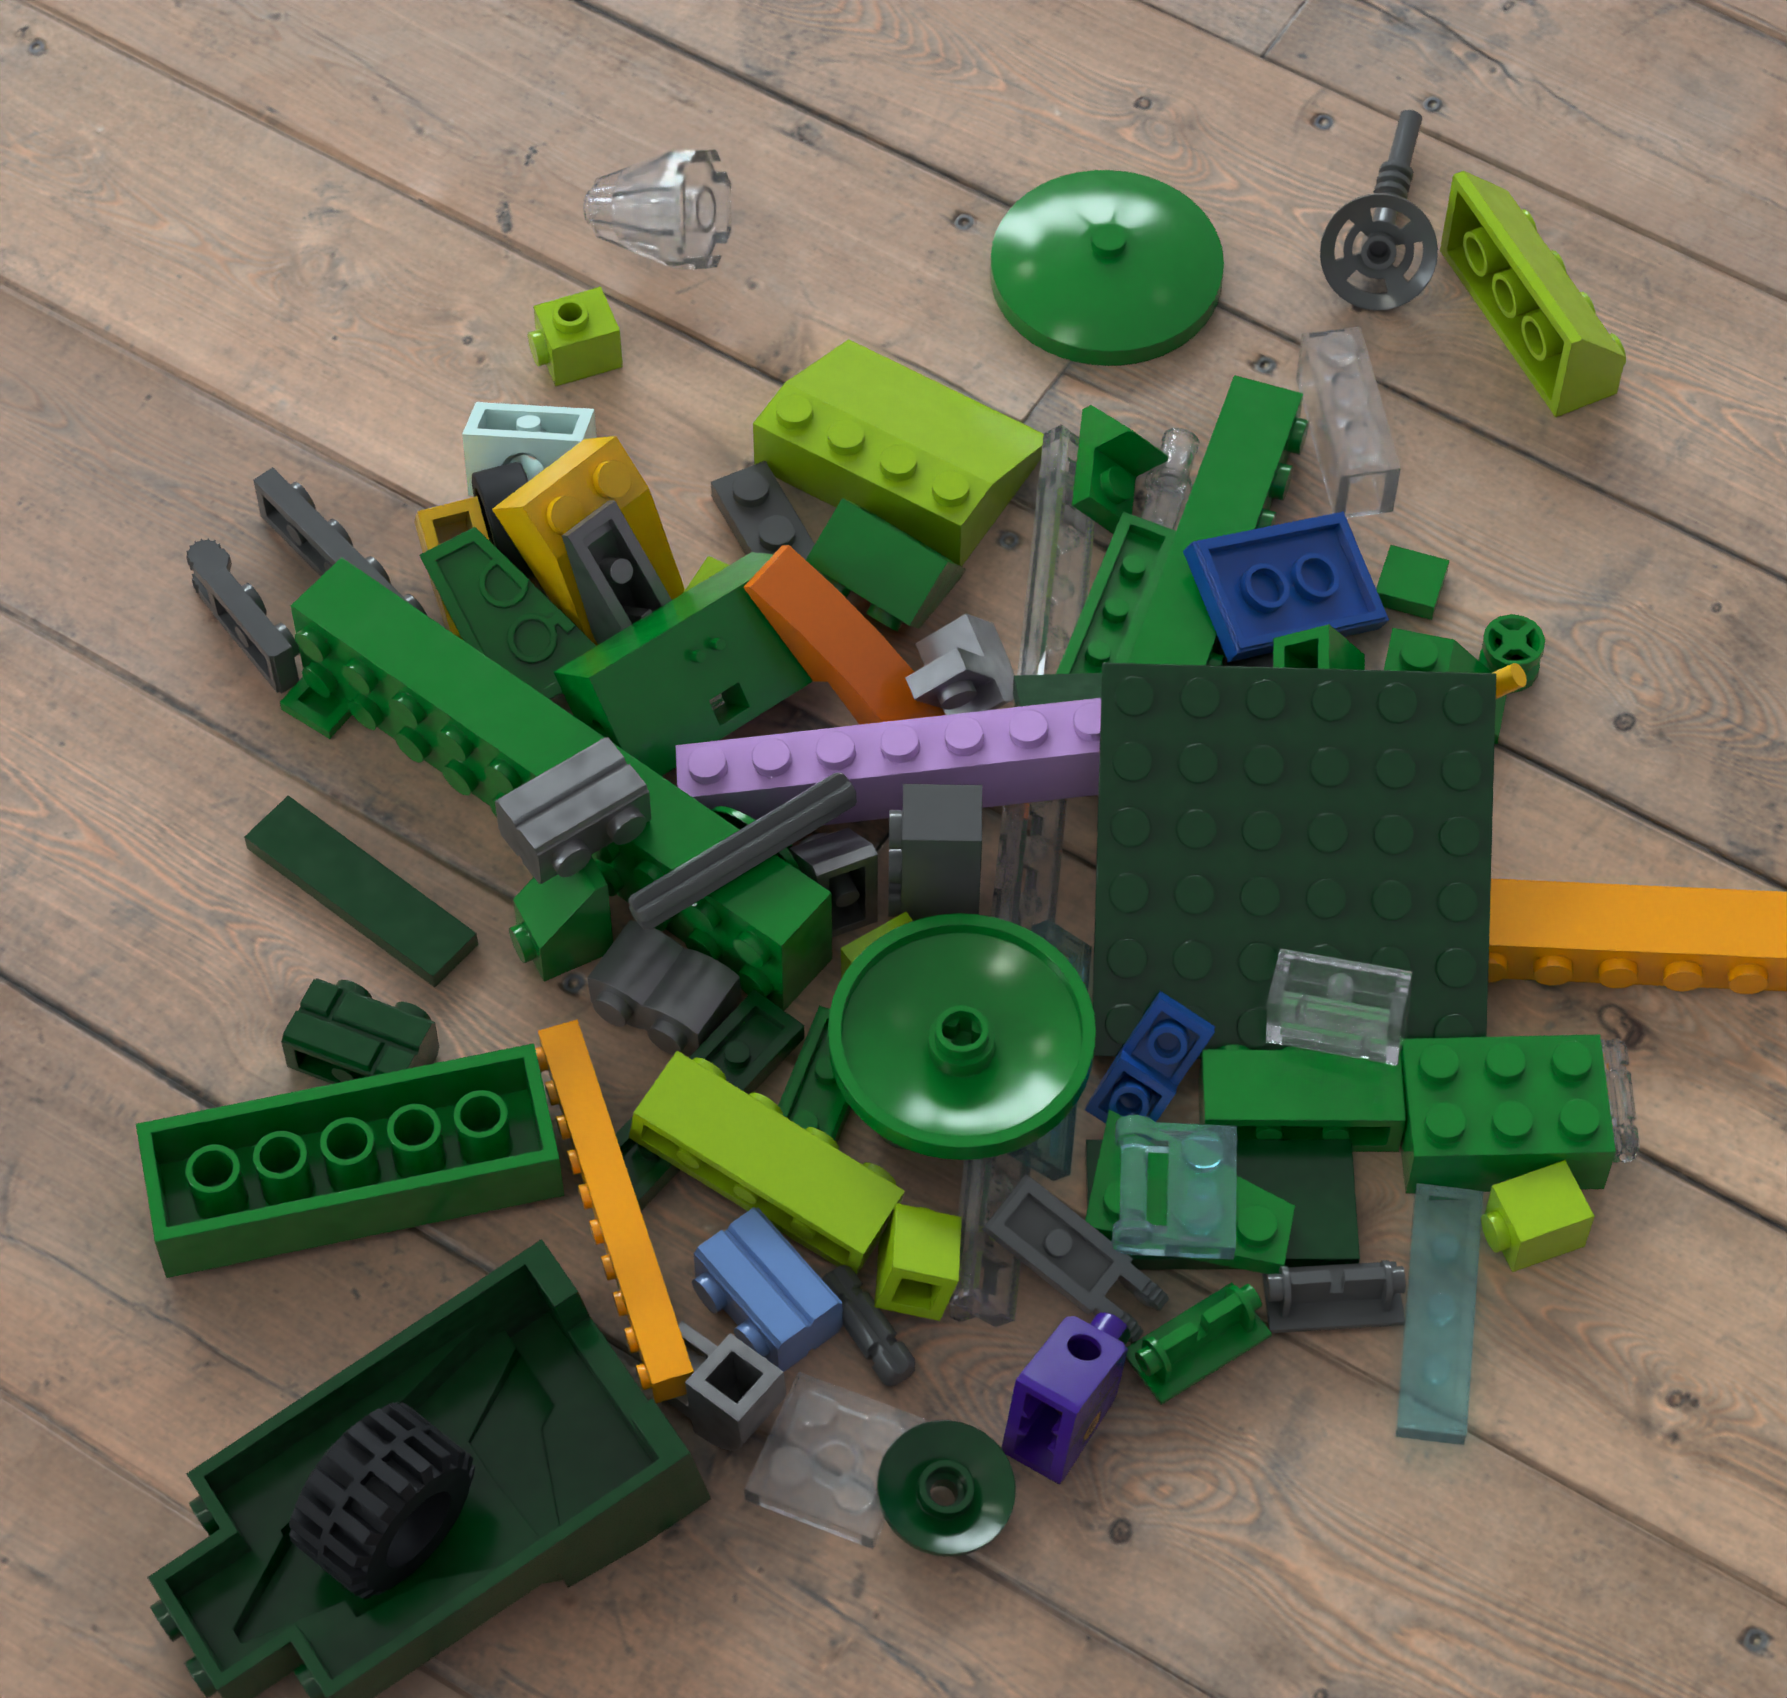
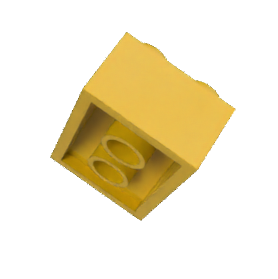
(567, 494)

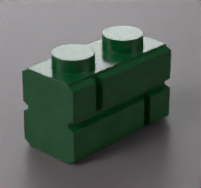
(350, 1036)

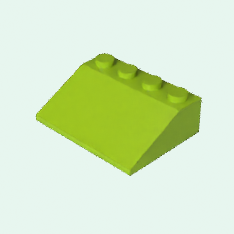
(896, 447)

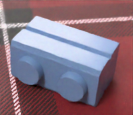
(766, 1290)

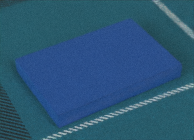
(1284, 583)

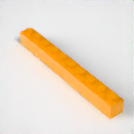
(616, 1211)

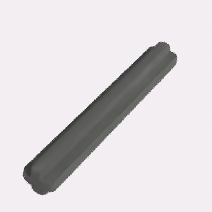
(742, 851)

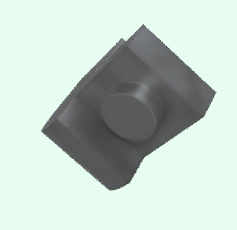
(963, 668)
(729, 1389)

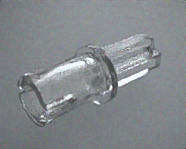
(1170, 481)

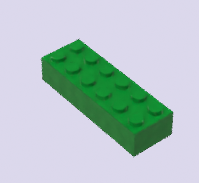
(349, 1160)

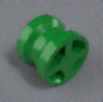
(1510, 637)

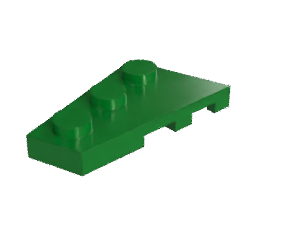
(503, 611)
(1261, 1217)

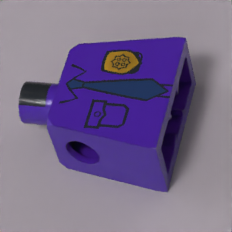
(1076, 1375)

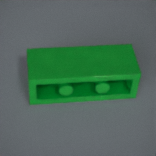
(1303, 1096)

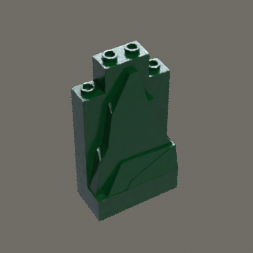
(561, 1486)

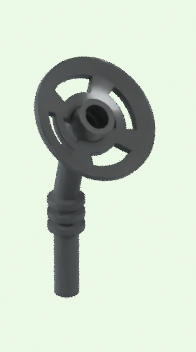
(1381, 233)

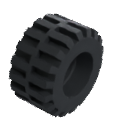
(381, 1500)

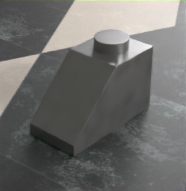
(846, 868)

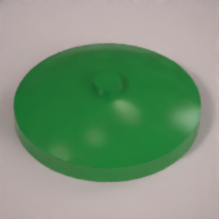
(1106, 267)
(961, 1036)

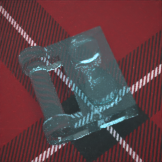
(1198, 1189)

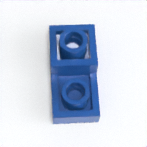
(1152, 1061)

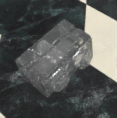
(1338, 1006)

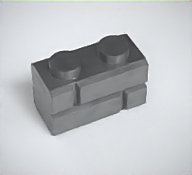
(574, 811)

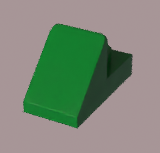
(1108, 466)

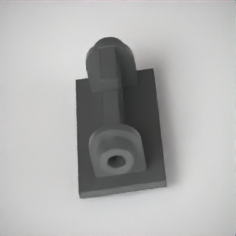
(1335, 1297)

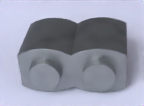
(663, 989)

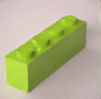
(766, 1161)

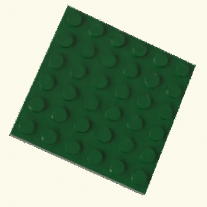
(1294, 819)

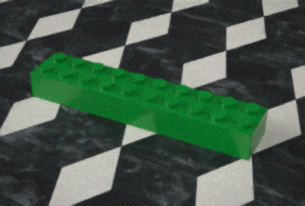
(499, 733)

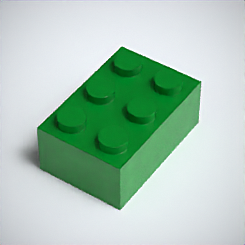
(1504, 1109)

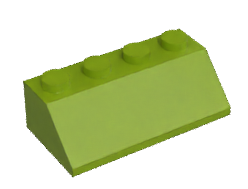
(1529, 296)

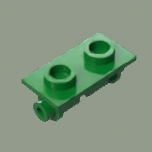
(1198, 1341)

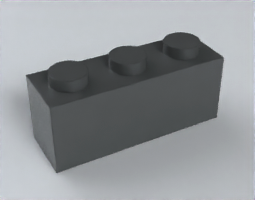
(935, 851)

